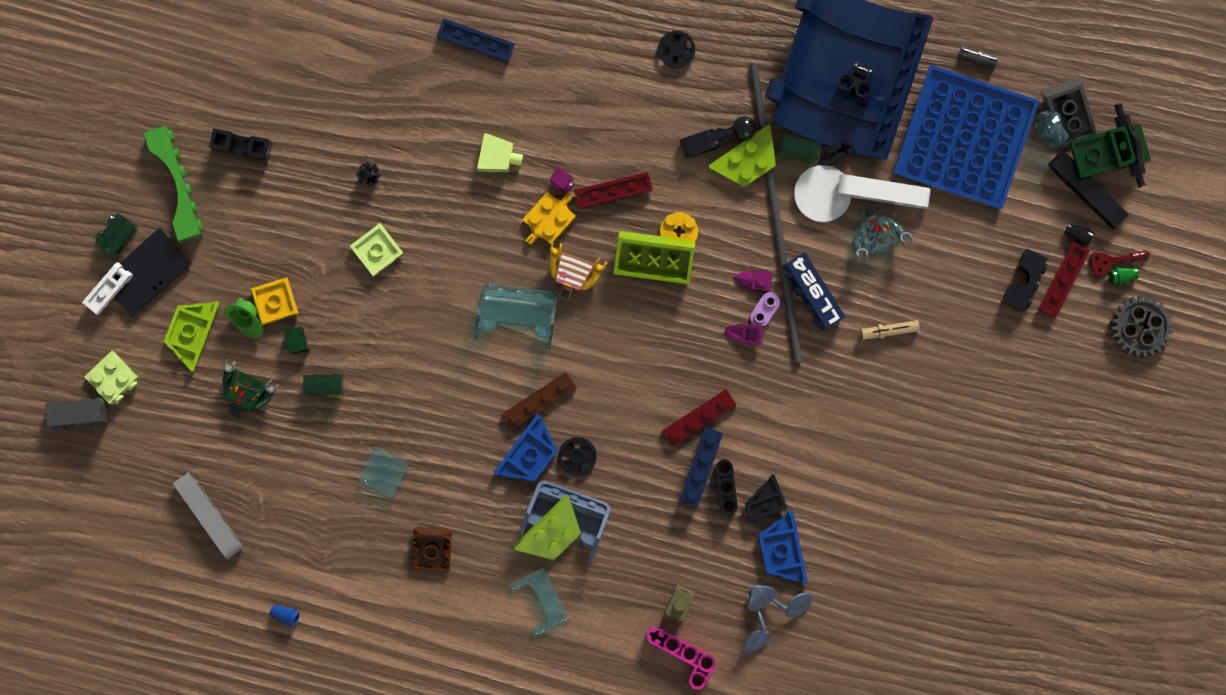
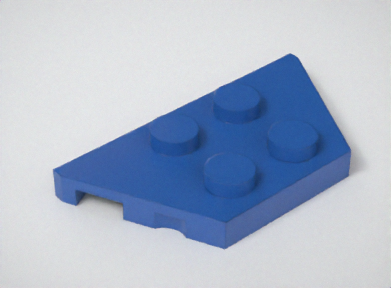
(529, 453)
(782, 549)

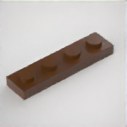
(539, 401)

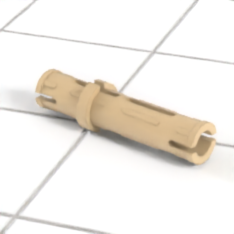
(888, 330)

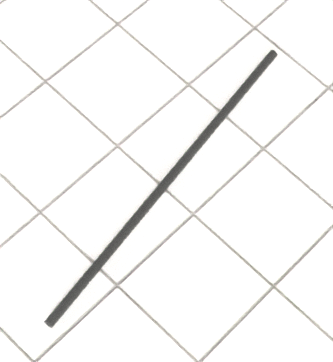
(777, 222)

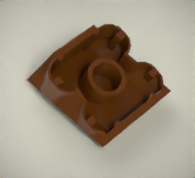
(431, 549)

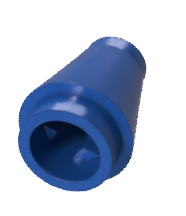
(286, 615)

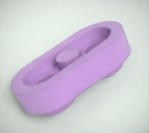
(765, 309)

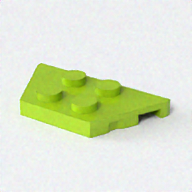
(748, 159)
(190, 331)
(552, 532)

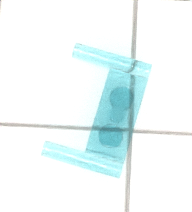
(547, 598)

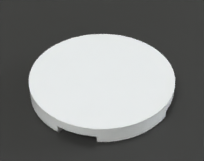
(817, 194)

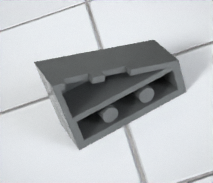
(77, 414)

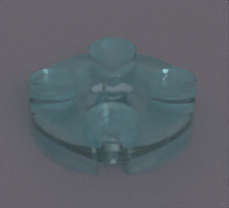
(1051, 129)

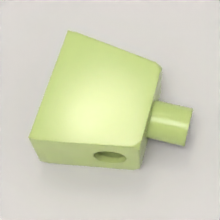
(497, 155)

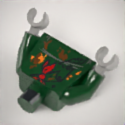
(245, 390)

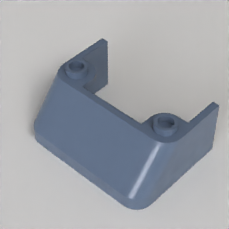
(589, 512)

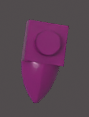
(755, 280)
(746, 333)

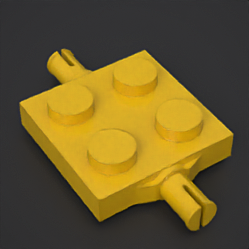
(549, 218)

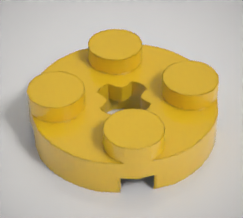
(681, 220)

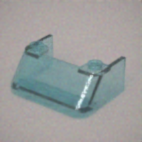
(517, 308)

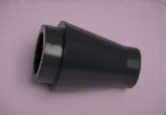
(1081, 234)

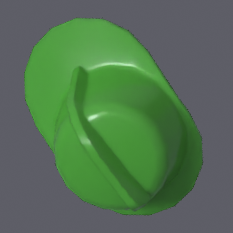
(244, 317)

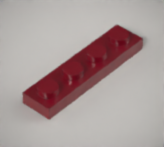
(613, 190)
(1063, 280)
(699, 418)

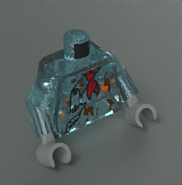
(877, 234)

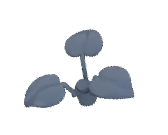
(759, 598)

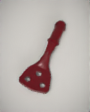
(1111, 261)

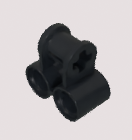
(858, 81)

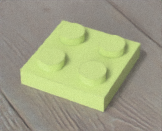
(376, 249)

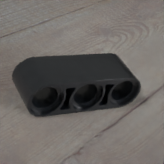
(728, 477)

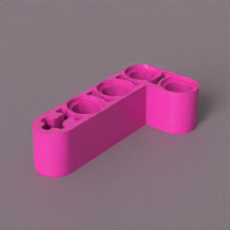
(679, 653)

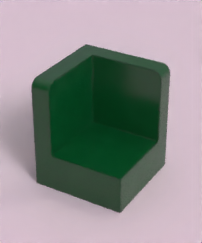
(296, 340)

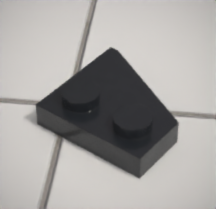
(766, 501)

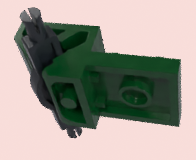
(1113, 150)

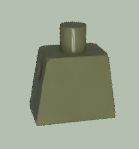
(678, 605)

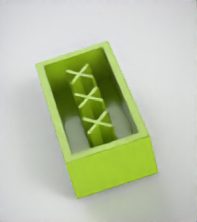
(654, 257)

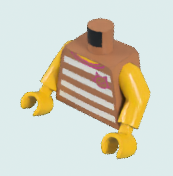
(573, 272)

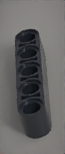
(1088, 190)

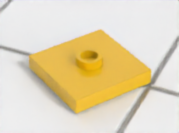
(274, 301)

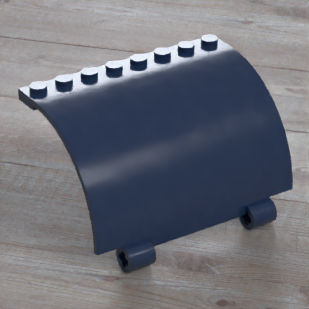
(826, 47)

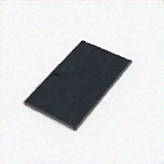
(153, 266)

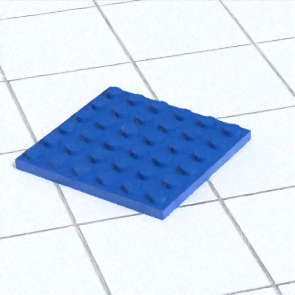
(966, 136)

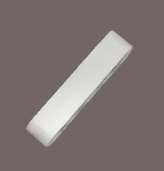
(883, 191)

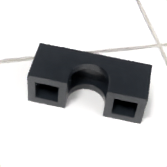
(233, 144)
(1033, 266)

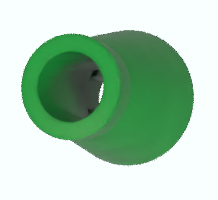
(1119, 276)

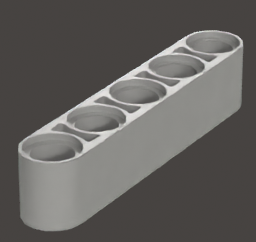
(208, 515)

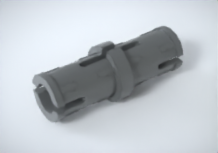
(978, 57)

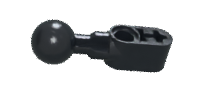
(709, 140)

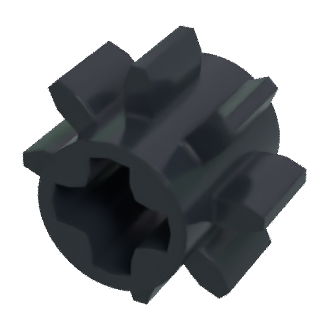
(368, 174)

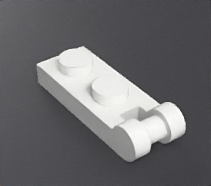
(107, 289)

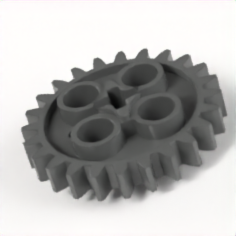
(1156, 334)

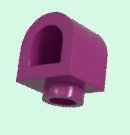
(561, 180)

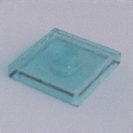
(384, 471)

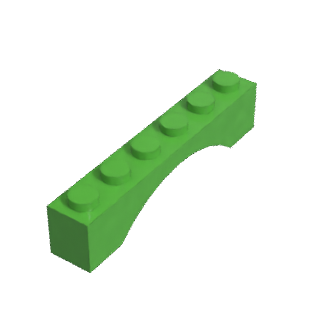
(185, 221)

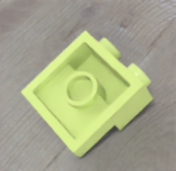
(112, 378)

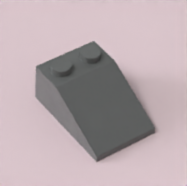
(1072, 105)

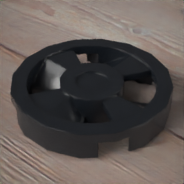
(676, 49)
(577, 456)

